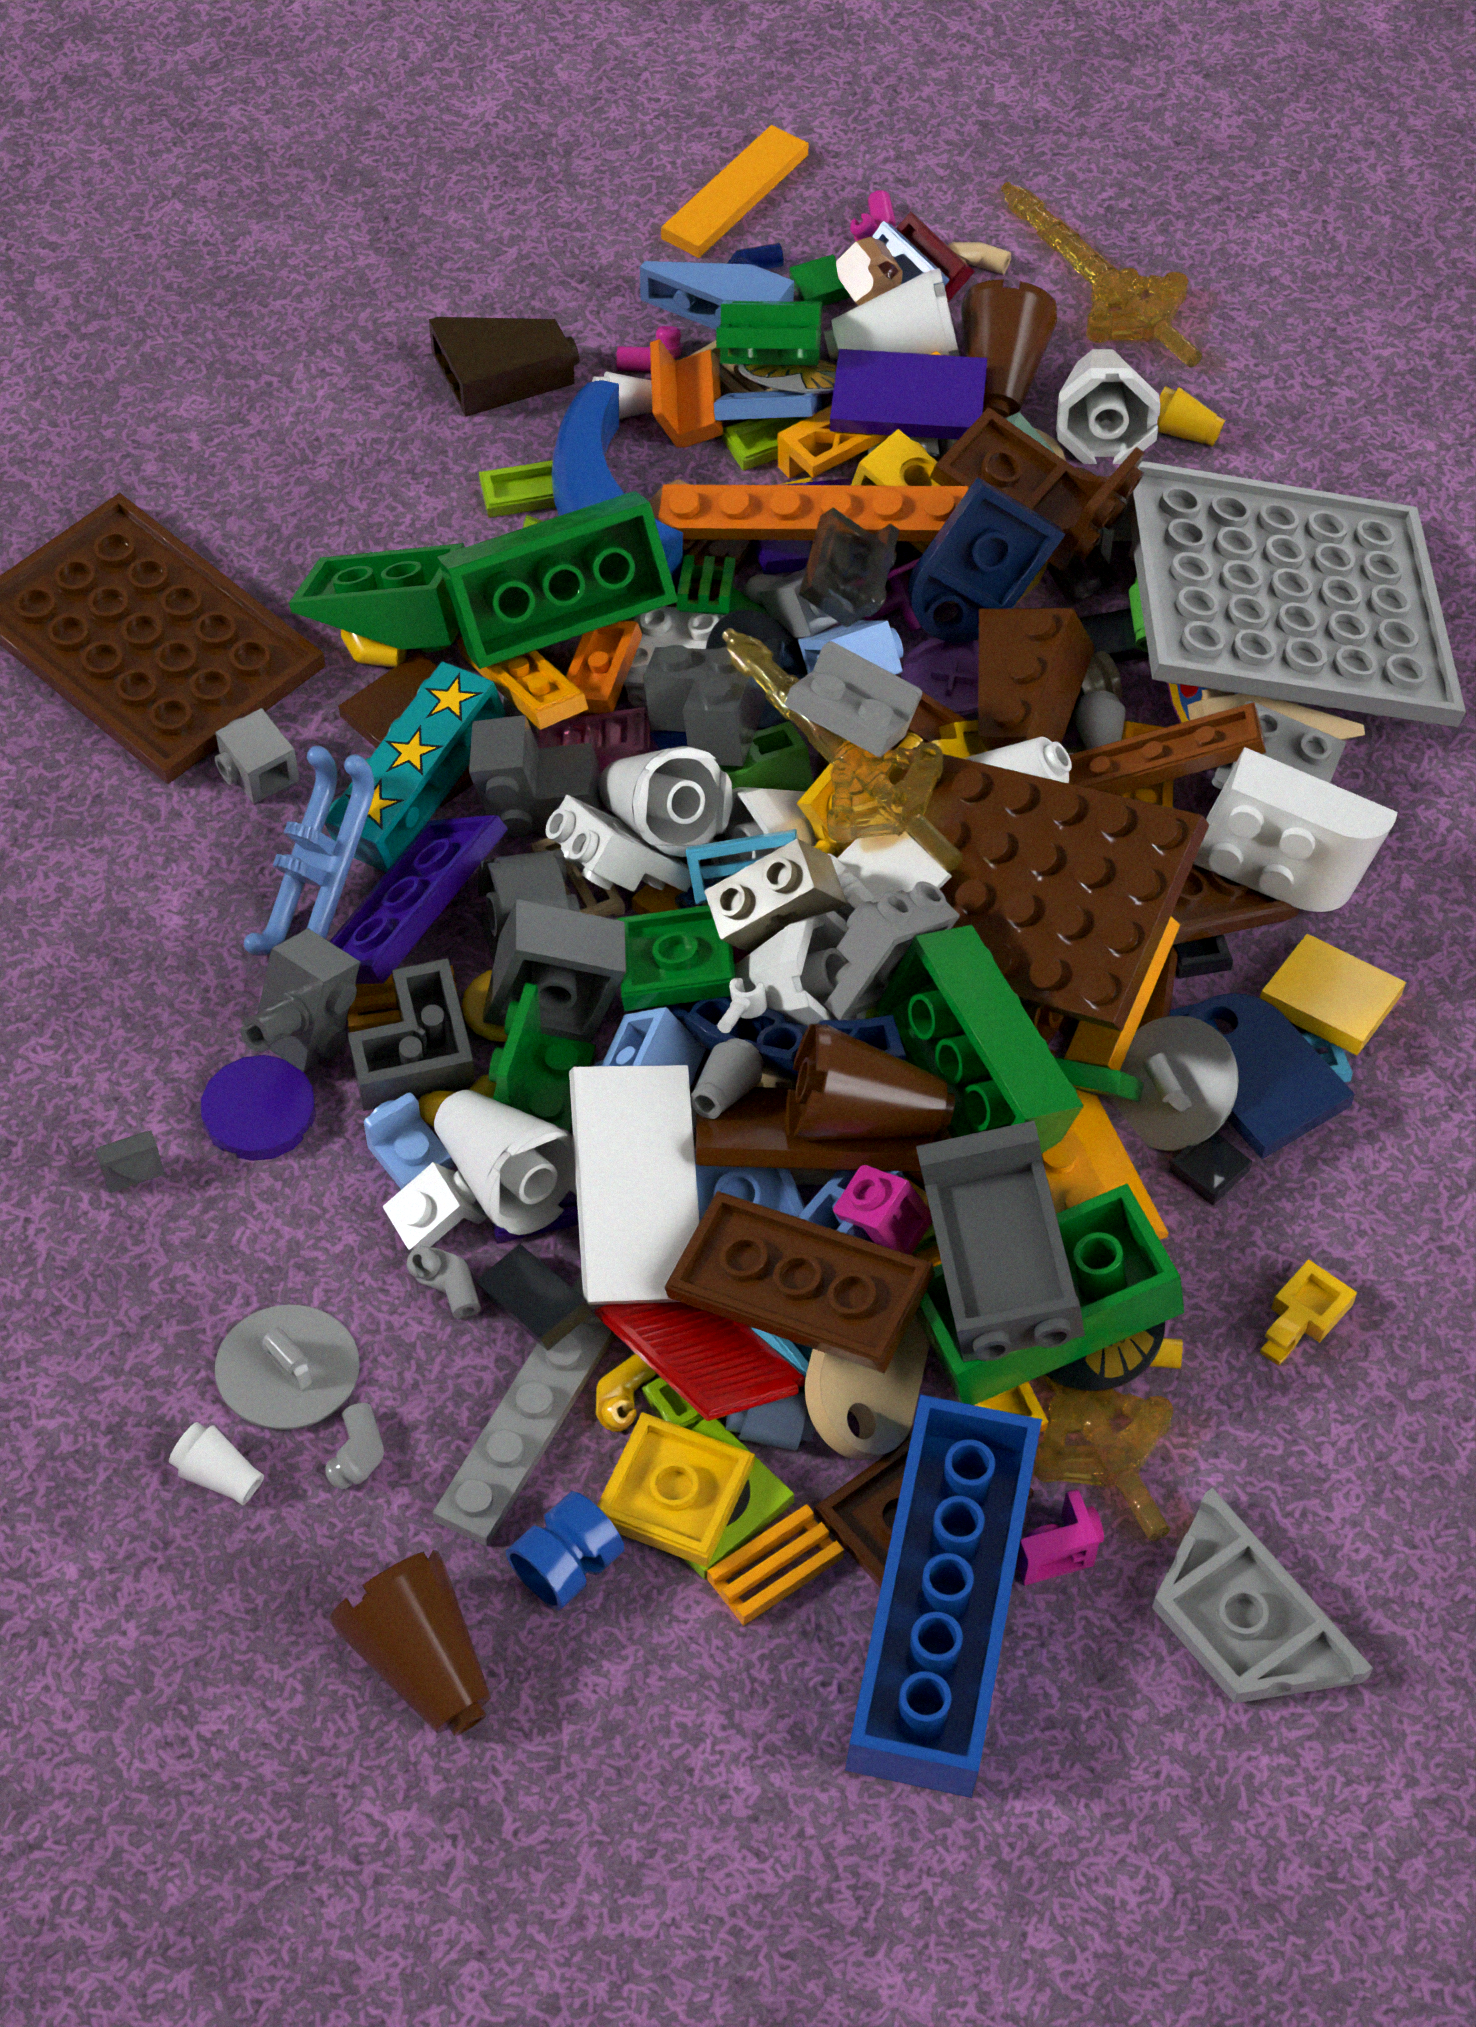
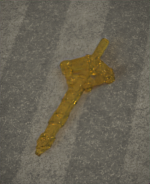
(1110, 287)
(856, 770)
(1111, 1457)

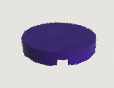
(258, 1107)

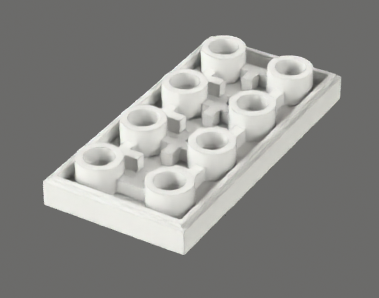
(632, 1178)

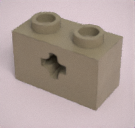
(774, 893)

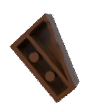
(1029, 673)

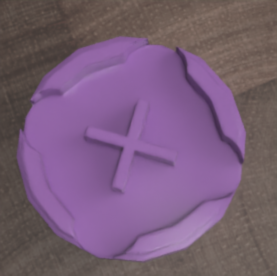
(946, 673)

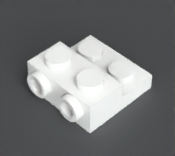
(611, 850)

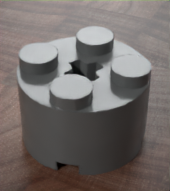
(527, 877)

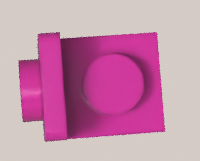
(885, 1209)
(1063, 1550)

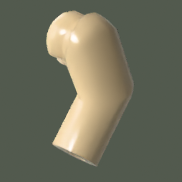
(982, 255)

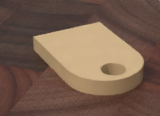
(878, 1400)

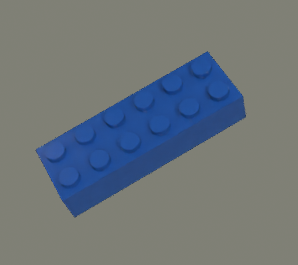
(944, 1597)

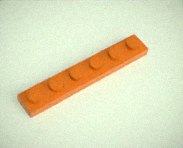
(795, 510)

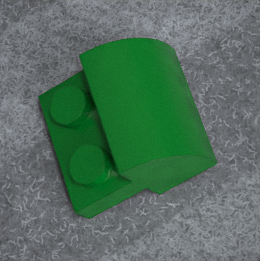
(770, 332)

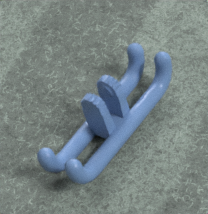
(315, 856)

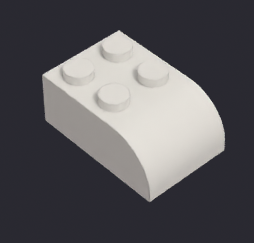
(1292, 834)

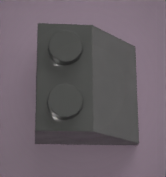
(569, 956)

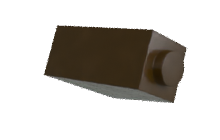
(501, 359)

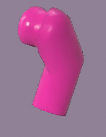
(880, 210)

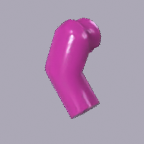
(639, 357)

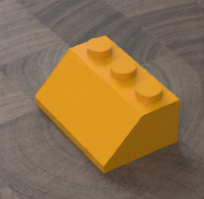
(1094, 1162)

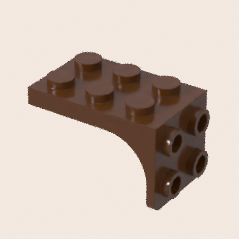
(1041, 481)

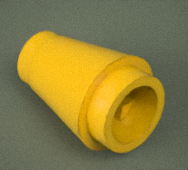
(1187, 417)

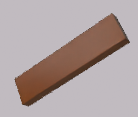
(1169, 752)

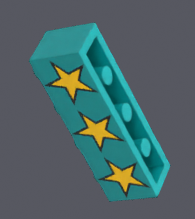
(419, 762)

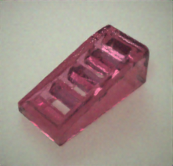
(600, 727)

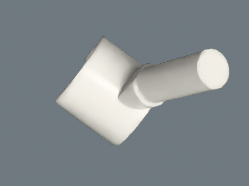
(743, 1004)

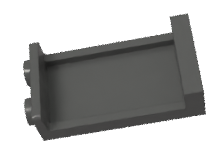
(1000, 1242)

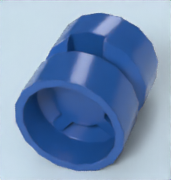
(573, 1543)

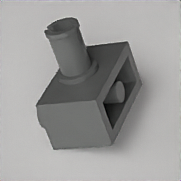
(303, 1001)

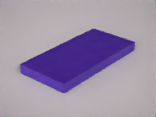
(415, 893)

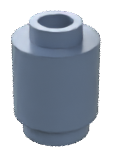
(775, 1423)

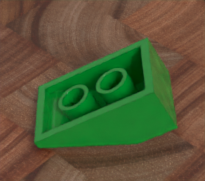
(383, 597)

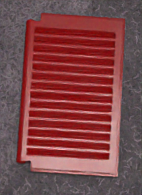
(704, 1356)

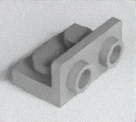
(855, 699)

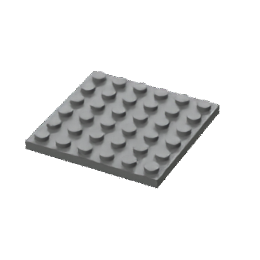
(1290, 595)

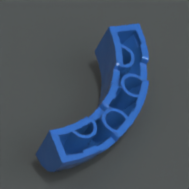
(580, 465)

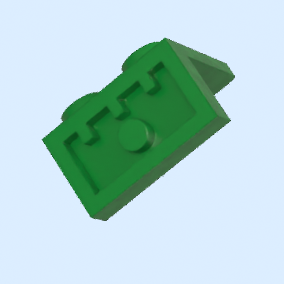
(536, 1066)

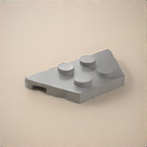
(1249, 1614)

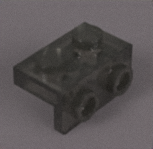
(848, 568)

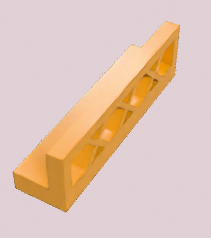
(816, 449)

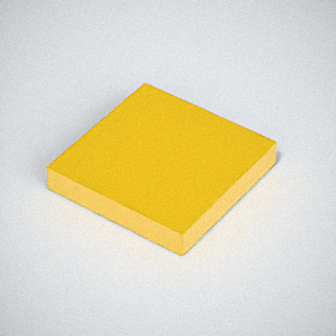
(1332, 994)
(675, 1488)

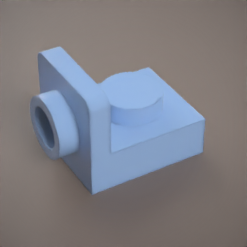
(403, 1140)

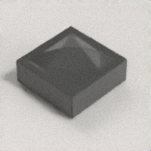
(130, 1161)

